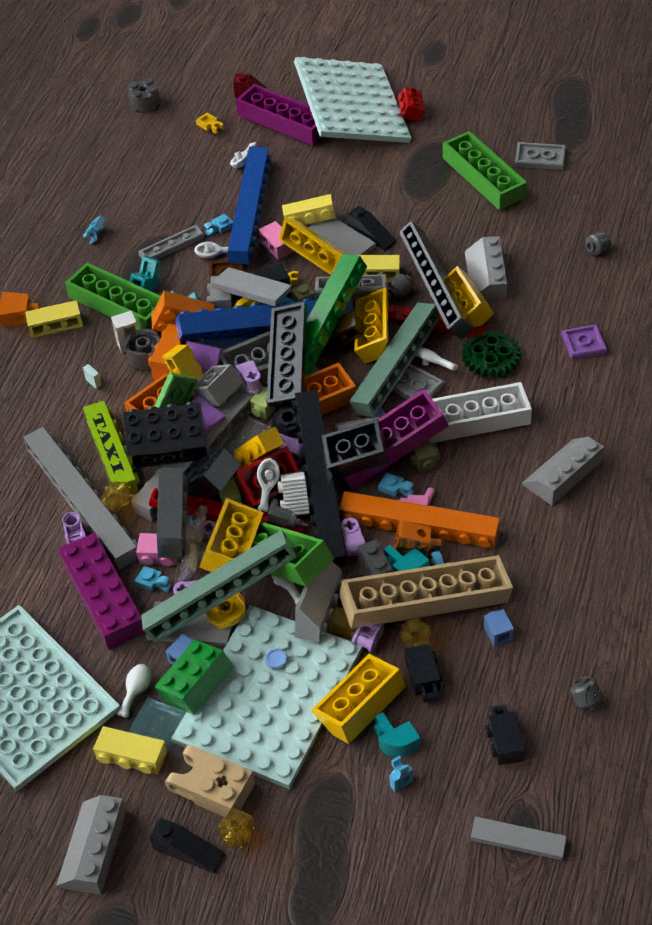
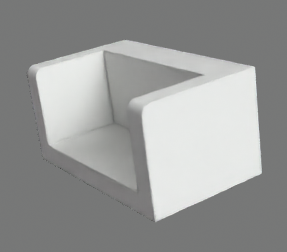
(123, 326)

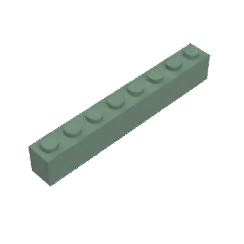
(395, 360)
(218, 586)

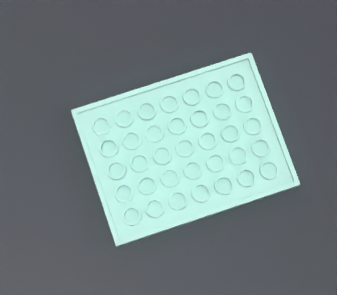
(351, 100)
(44, 700)
(265, 713)

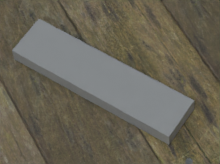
(173, 243)
(518, 838)

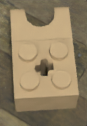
(212, 782)

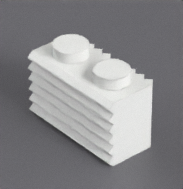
(294, 493)

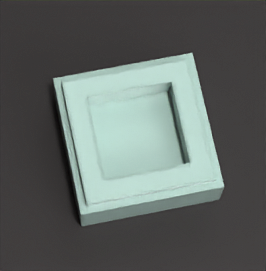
(92, 376)

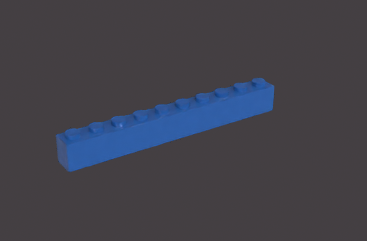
(248, 206)
(232, 321)

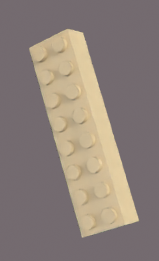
(425, 591)

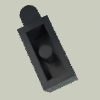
(423, 671)
(505, 736)

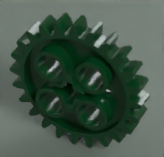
(491, 354)

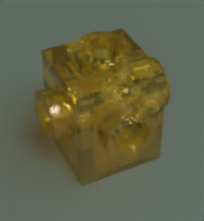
(117, 496)
(422, 636)
(236, 828)

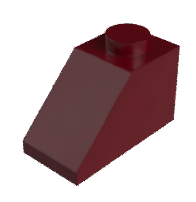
(243, 82)

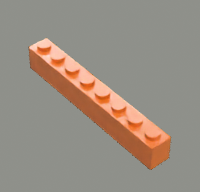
(444, 523)

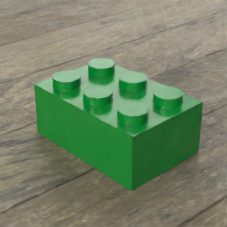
(194, 676)

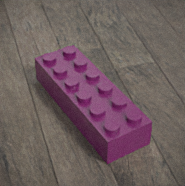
(278, 113)
(404, 431)
(101, 590)

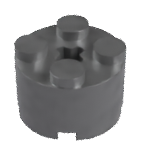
(144, 95)
(141, 347)

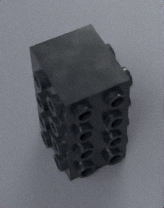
(165, 435)

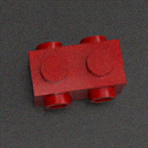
(411, 104)

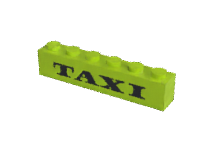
(109, 444)

